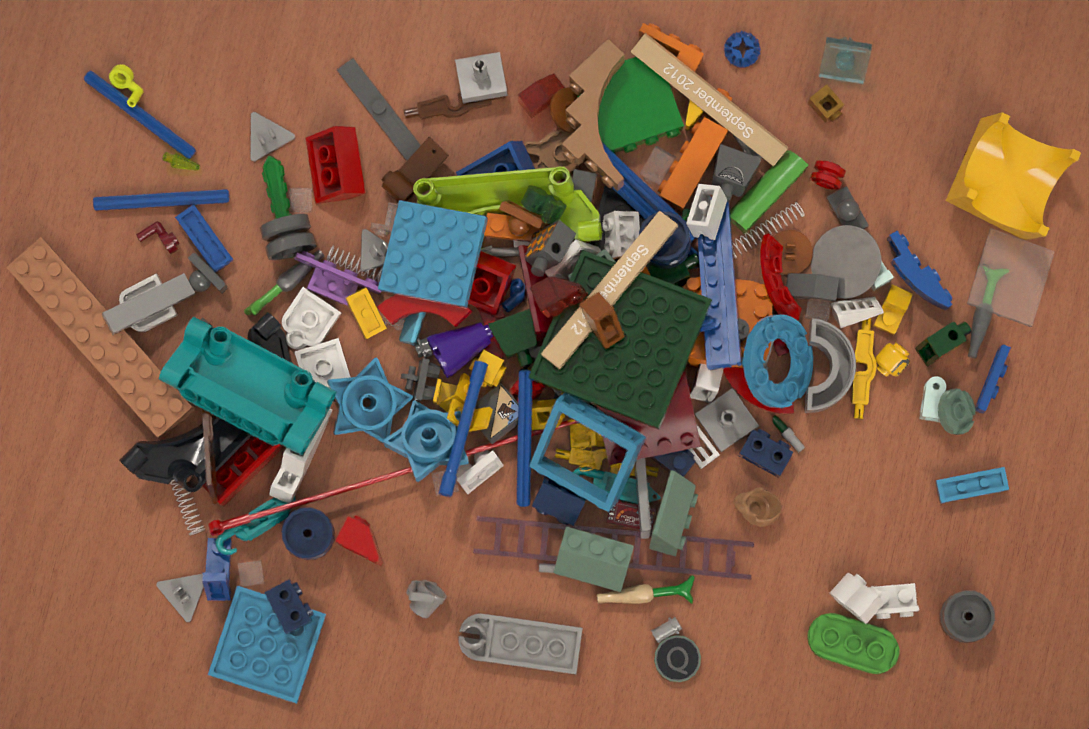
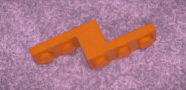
(689, 55)

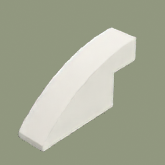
(294, 467)

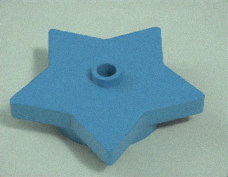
(384, 398)
(425, 440)

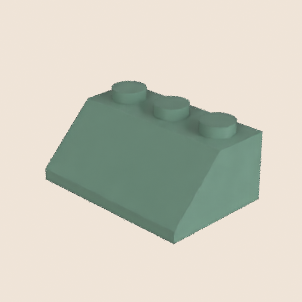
(673, 515)
(593, 559)

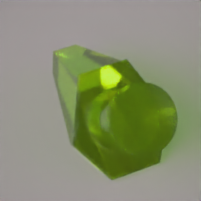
(180, 162)

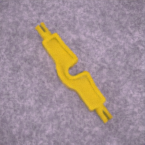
(862, 380)
(599, 456)

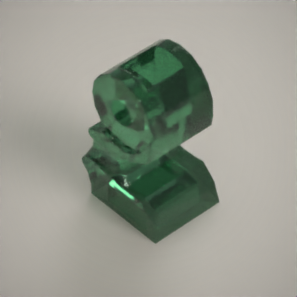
(540, 202)

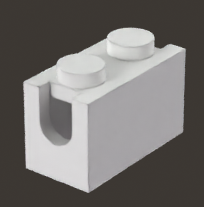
(706, 213)

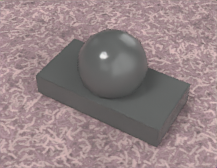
(846, 209)
(204, 276)

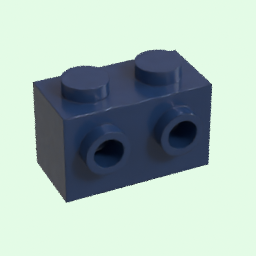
(766, 453)
(676, 461)
(558, 502)
(289, 606)

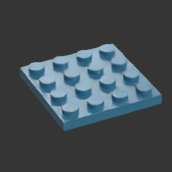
(433, 253)
(259, 652)

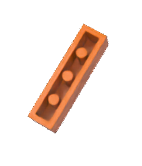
(693, 163)

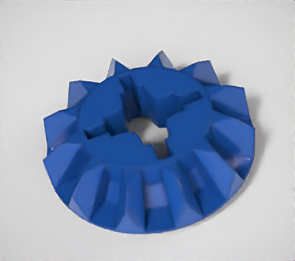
(734, 56)

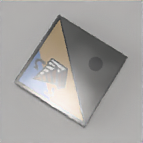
(504, 412)

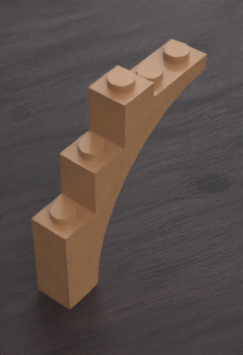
(585, 143)

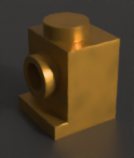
(826, 96)

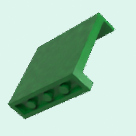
(637, 108)

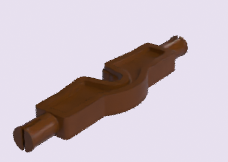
(441, 106)

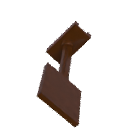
(209, 455)

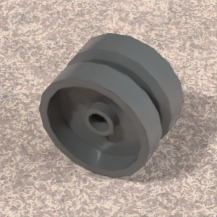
(288, 236)
(953, 620)

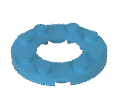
(801, 367)

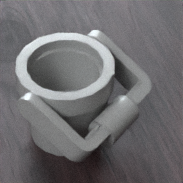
(426, 598)

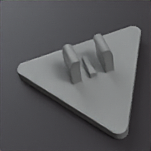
(266, 136)
(372, 251)
(183, 593)

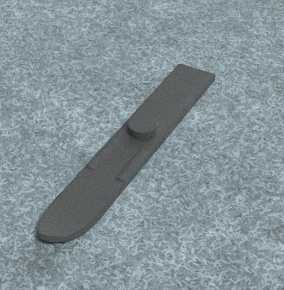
(379, 108)

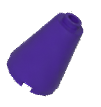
(459, 346)

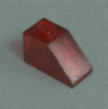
(539, 94)

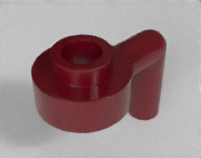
(168, 240)

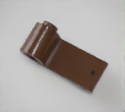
(418, 166)

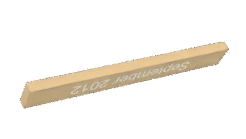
(709, 99)
(611, 287)

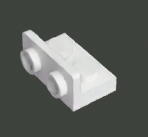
(620, 231)
(897, 599)

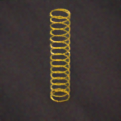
(589, 464)

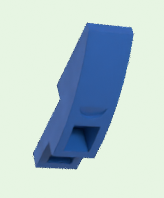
(922, 281)

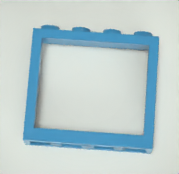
(601, 424)

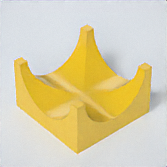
(1008, 177)

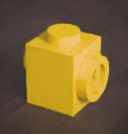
(495, 368)

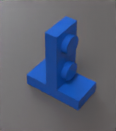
(217, 572)

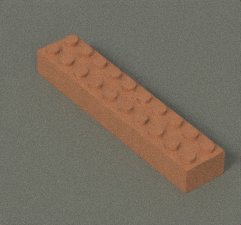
(114, 356)

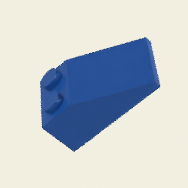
(506, 158)

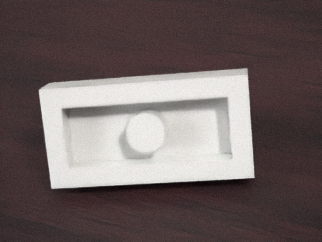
(485, 466)

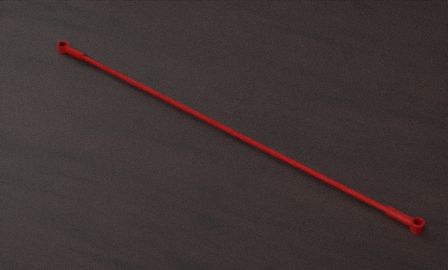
(217, 527)

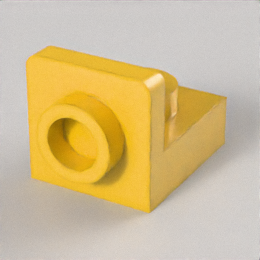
(595, 438)

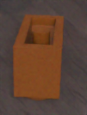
(602, 320)

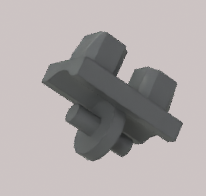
(425, 369)

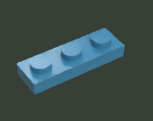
(972, 485)

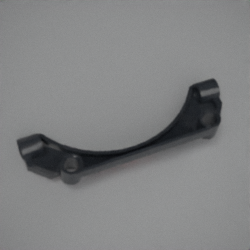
(185, 454)

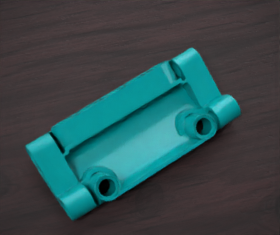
(248, 386)

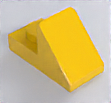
(894, 307)

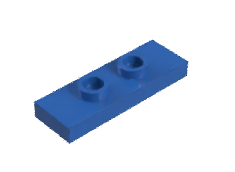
(204, 238)
(997, 370)

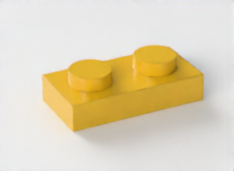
(365, 313)

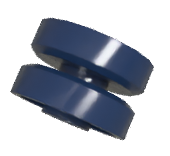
(675, 248)
(322, 533)

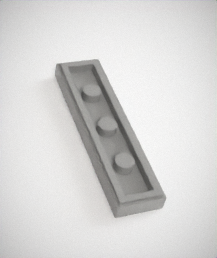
(148, 304)
(642, 498)

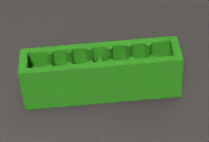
(767, 190)

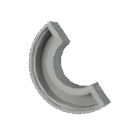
(841, 362)

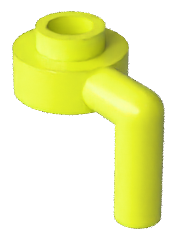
(126, 81)

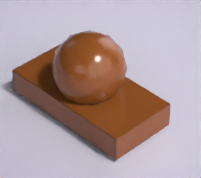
(521, 218)

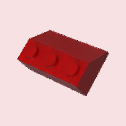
(335, 164)
(492, 282)
(359, 539)

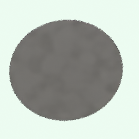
(850, 256)

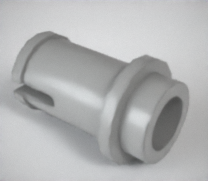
(666, 629)

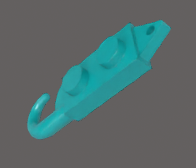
(606, 479)
(255, 527)

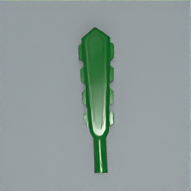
(276, 187)

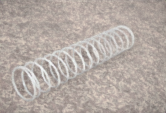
(771, 223)
(328, 257)
(196, 529)

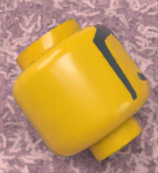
(892, 359)

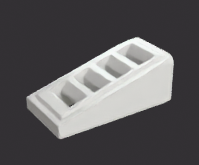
(855, 310)

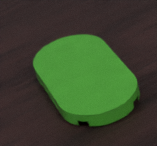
(853, 643)

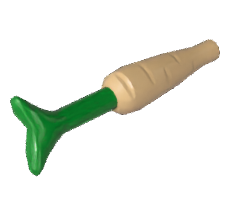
(645, 593)

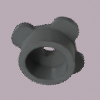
(423, 348)

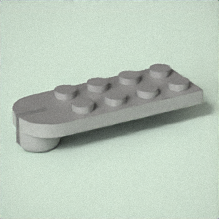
(522, 643)

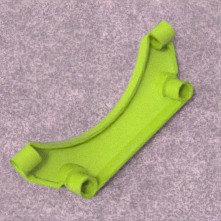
(486, 192)

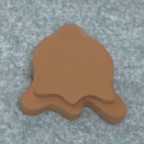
(550, 151)

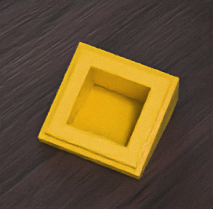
(693, 114)

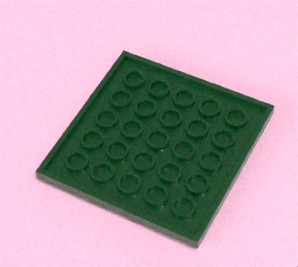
(646, 365)

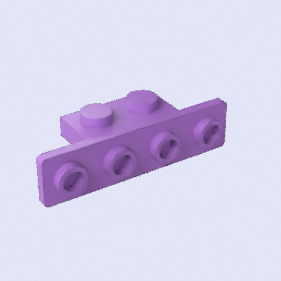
(333, 282)

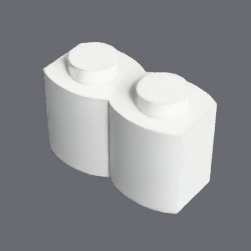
(857, 597)

